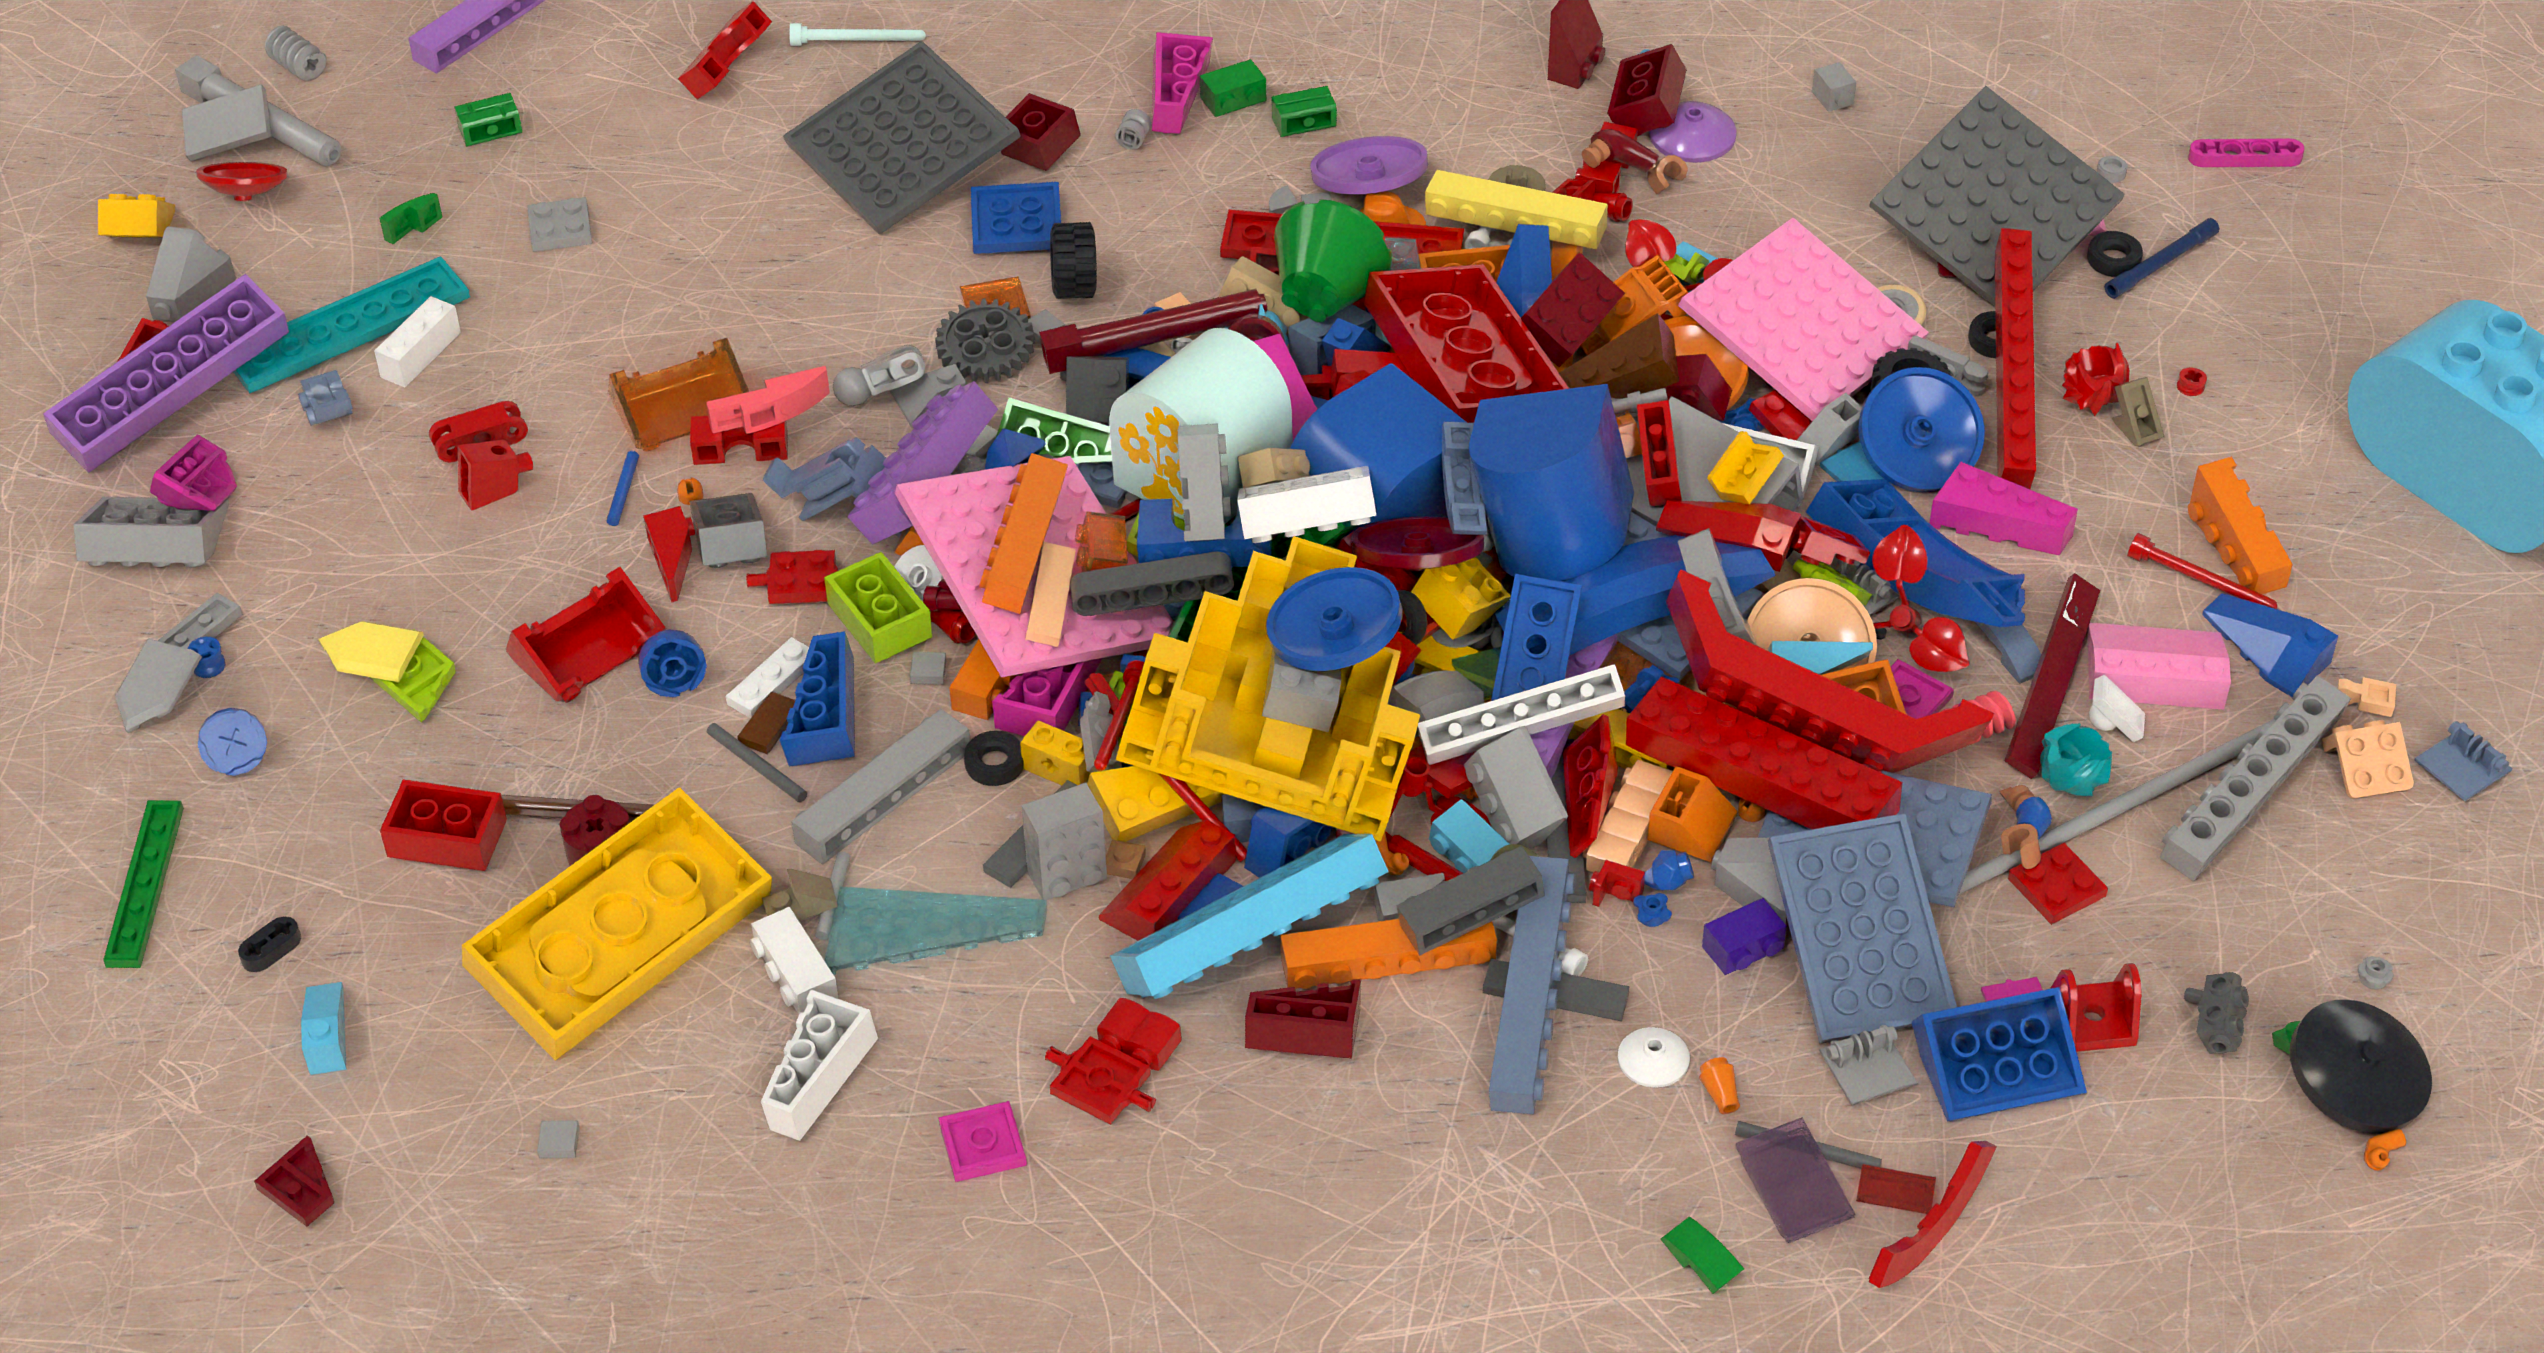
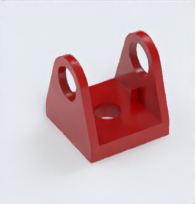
(2113, 1001)

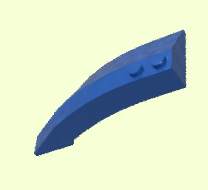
(1954, 579)

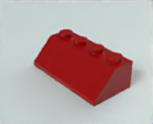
(1171, 879)

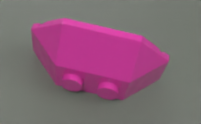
(194, 477)

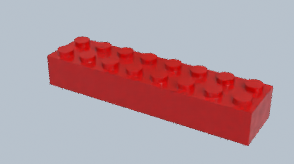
(1758, 759)

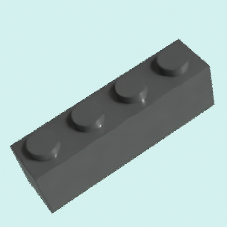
(1470, 900)

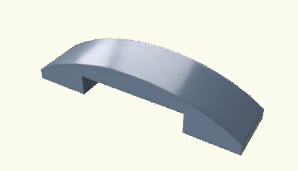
(1460, 483)
(2017, 647)

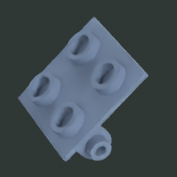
(2464, 762)

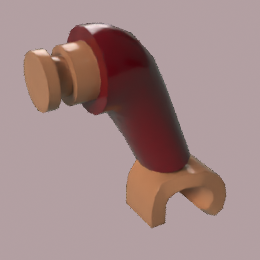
(1615, 145)

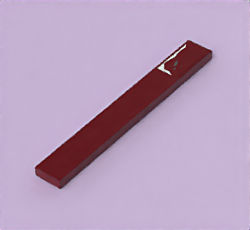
(2052, 675)

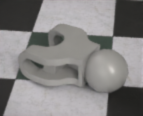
(884, 373)

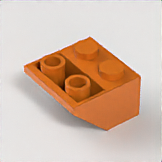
(1690, 815)

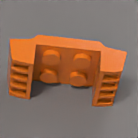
(1647, 292)

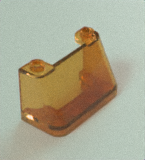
(662, 402)

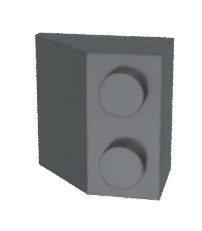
(1095, 385)

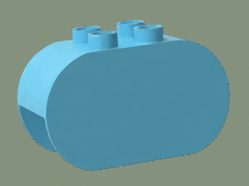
(2461, 420)

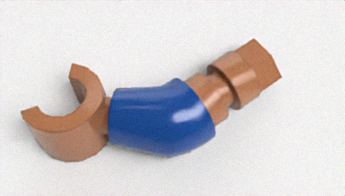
(2032, 822)

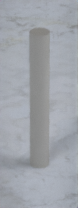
(837, 879)

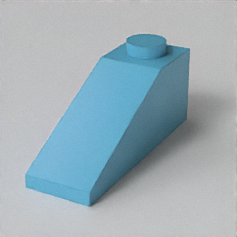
(1822, 656)
(324, 1028)

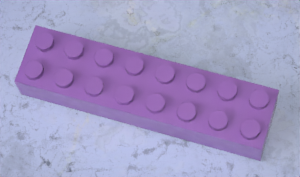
(166, 373)

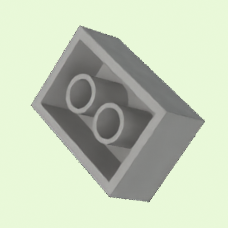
(1064, 841)

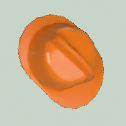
(1388, 207)

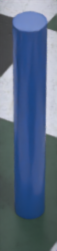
(622, 488)

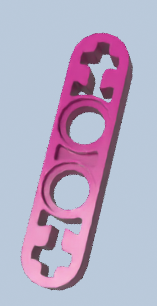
(2204, 152)

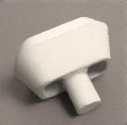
(1180, 343)

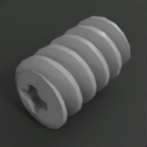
(295, 53)

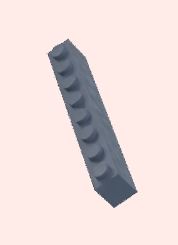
(1531, 992)

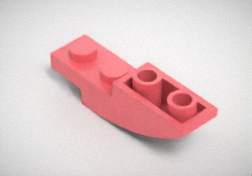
(777, 402)

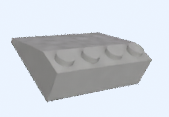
(146, 531)

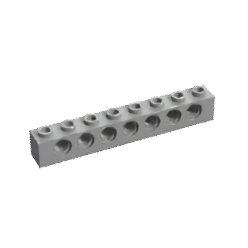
(2254, 777)

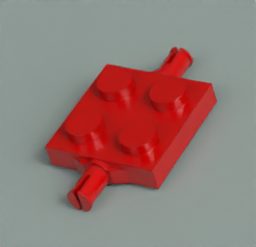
(796, 576)
(1100, 1080)

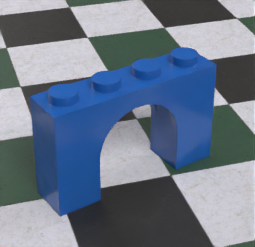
(1162, 540)

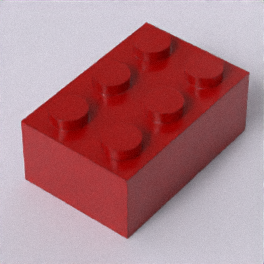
(443, 825)

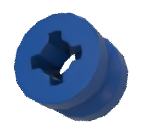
(212, 660)

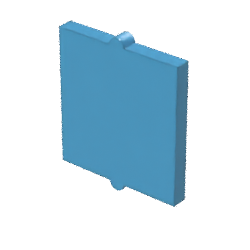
(1849, 465)

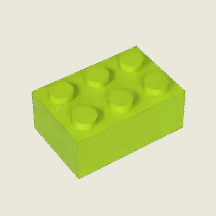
(878, 607)

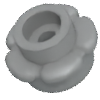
(2375, 972)

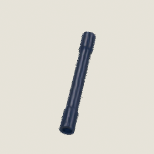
(2194, 237)

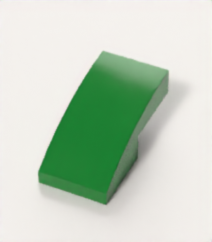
(414, 214)
(1703, 1252)

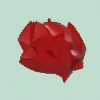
(2093, 375)

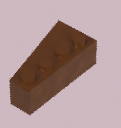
(1633, 362)

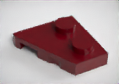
(298, 1183)

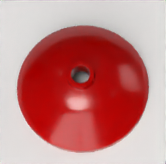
(242, 178)

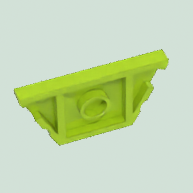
(422, 680)

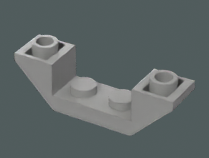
(1704, 561)

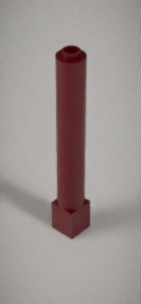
(1146, 328)

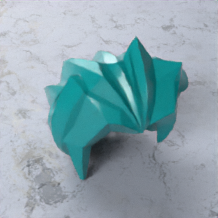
(2075, 759)

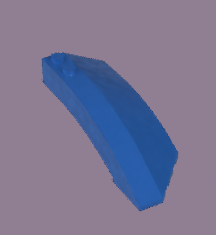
(1636, 587)

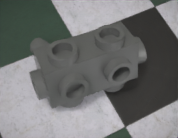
(2221, 1011)

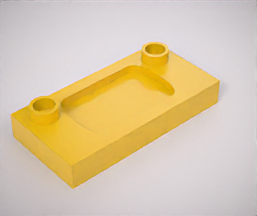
(616, 923)

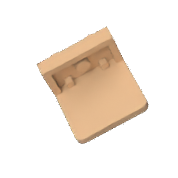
(2371, 758)

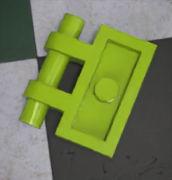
(1829, 574)

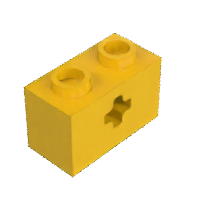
(1054, 754)

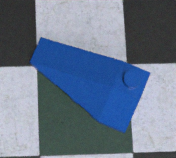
(1526, 267)
(2279, 643)

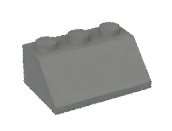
(1516, 789)

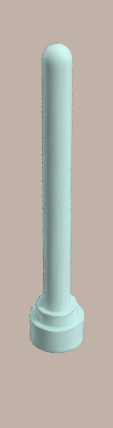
(801, 34)

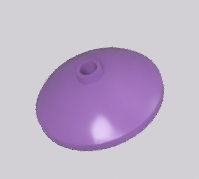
(1698, 133)

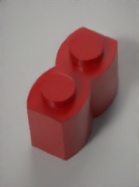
(1140, 1033)

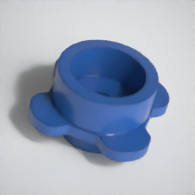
(1652, 909)

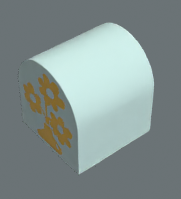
(1209, 381)

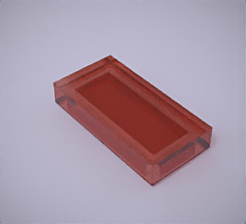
(1896, 1189)

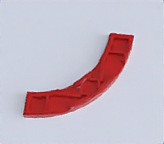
(1909, 1252)

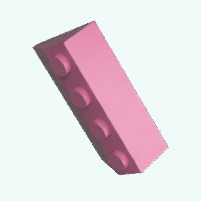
(2161, 664)

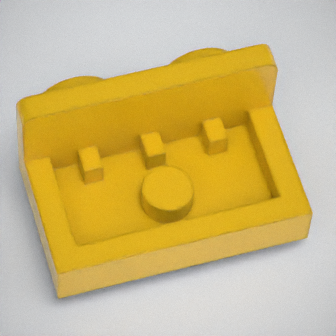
(1743, 469)

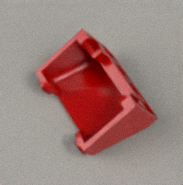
(585, 638)

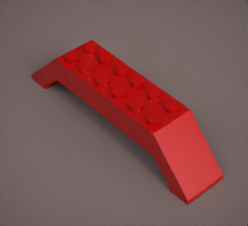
(1806, 701)

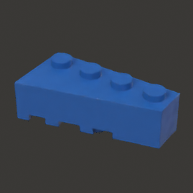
(823, 713)

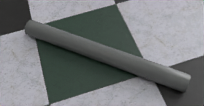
(757, 762)
(1829, 1152)

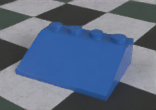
(1999, 1054)

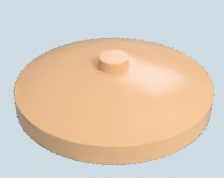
(1812, 612)

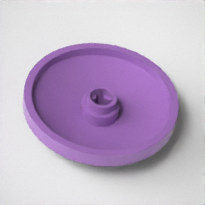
(1369, 165)

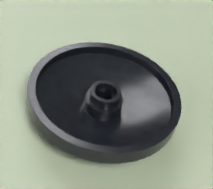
(2360, 1066)

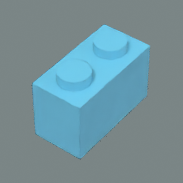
(1464, 837)

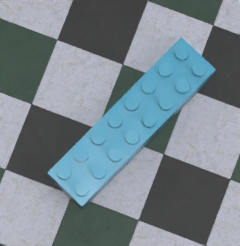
(1249, 915)

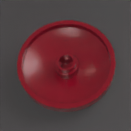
(1414, 543)

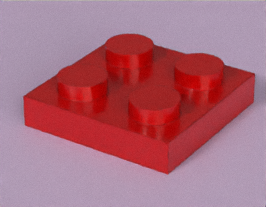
(2058, 884)

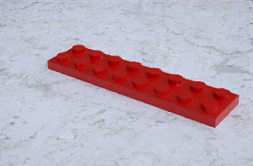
(1257, 229)

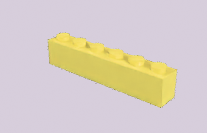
(1507, 205)

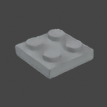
(559, 224)

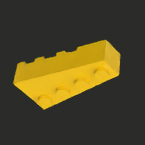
(1141, 801)

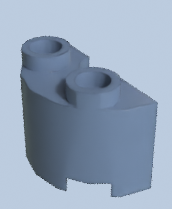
(324, 398)

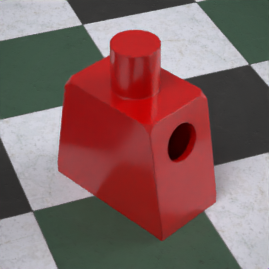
(489, 471)

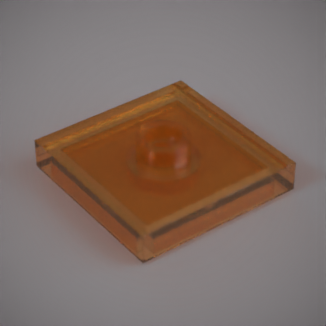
(1003, 289)

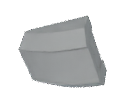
(1435, 694)

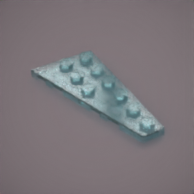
(918, 925)

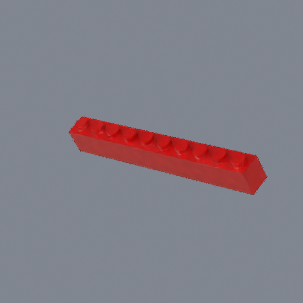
(2015, 357)

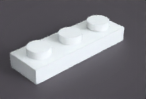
(771, 676)

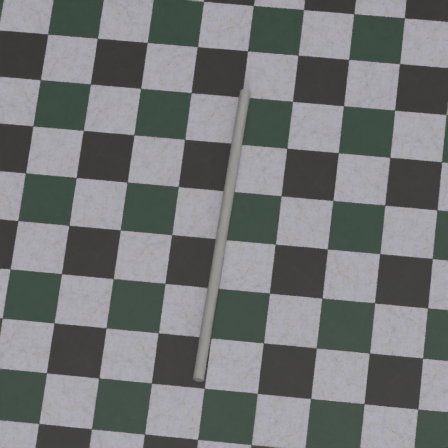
(2114, 807)

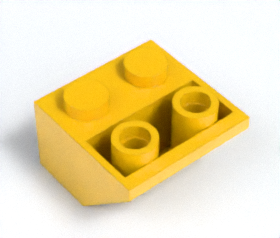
(129, 217)
(1460, 596)

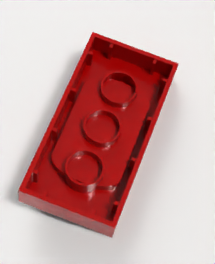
(1459, 335)

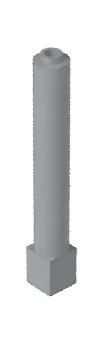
(204, 83)

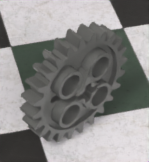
(985, 340)

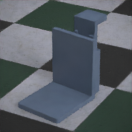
(828, 477)

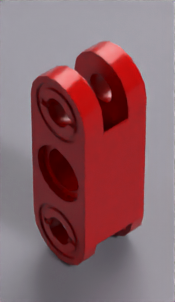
(477, 426)

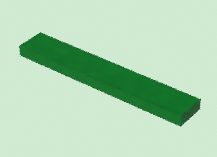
(143, 884)

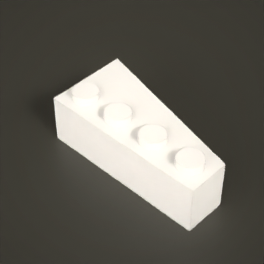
(817, 1062)

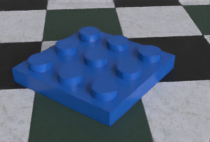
(1014, 216)

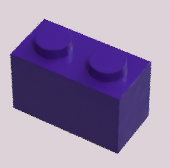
(1744, 936)

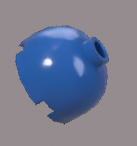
(671, 663)

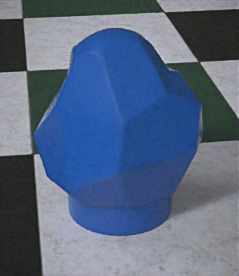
(1669, 871)

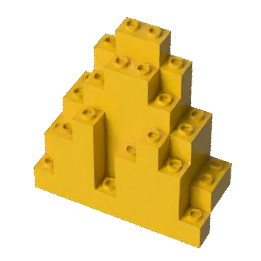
(1205, 700)

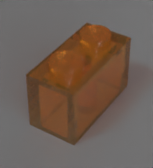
(1101, 541)

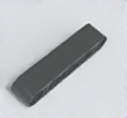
(1151, 583)

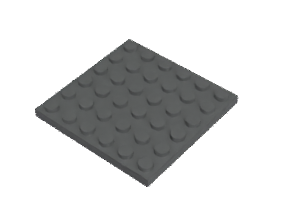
(901, 137)
(1992, 174)

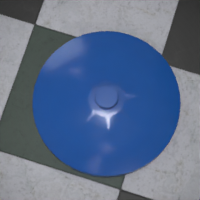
(1920, 428)
(1334, 619)

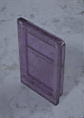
(1794, 1180)

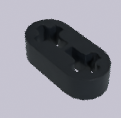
(269, 944)

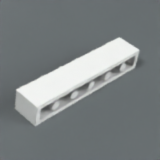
(1535, 708)

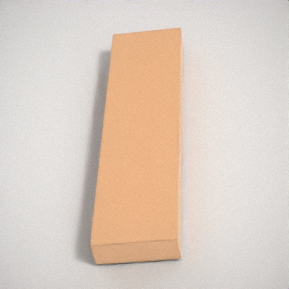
(1050, 594)

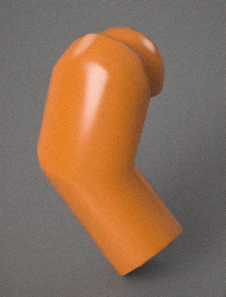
(1396, 862)
(2378, 1148)

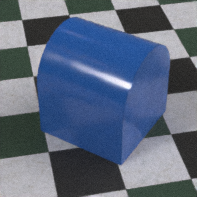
(1394, 432)
(1552, 480)

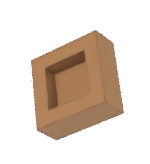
(1124, 859)

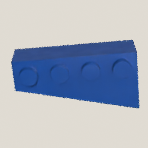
(1281, 838)

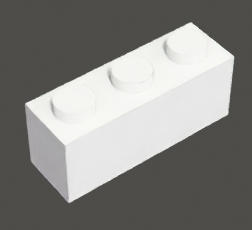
(417, 341)
(791, 958)

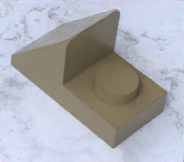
(2139, 413)
(806, 897)

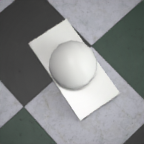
(2115, 709)

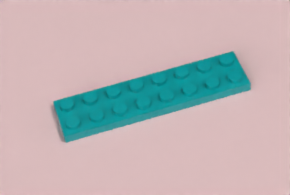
(351, 322)

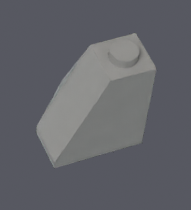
(186, 274)
(1748, 873)

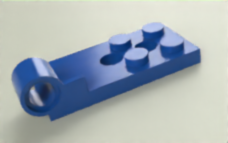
(1519, 668)

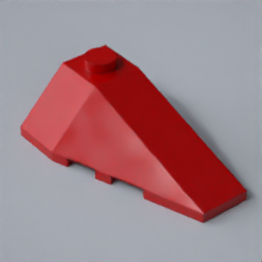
(1734, 523)
(1589, 780)

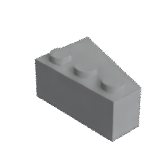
(1203, 481)

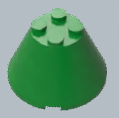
(1327, 256)

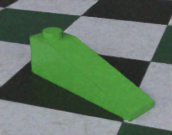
(1063, 433)

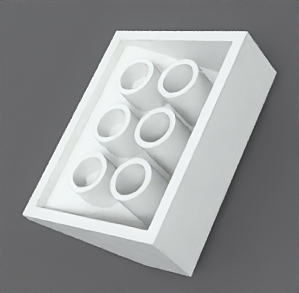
(1306, 503)

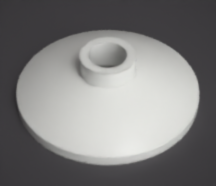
(918, 569)
(1653, 1067)

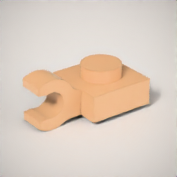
(2371, 695)

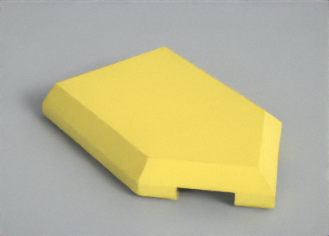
(372, 649)

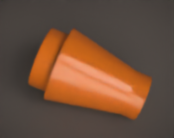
(1720, 1083)

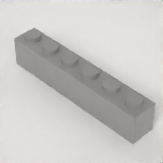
(880, 786)

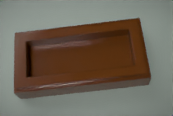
(767, 723)

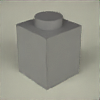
(1834, 86)

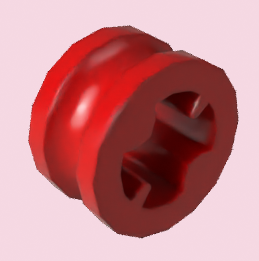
(2190, 388)

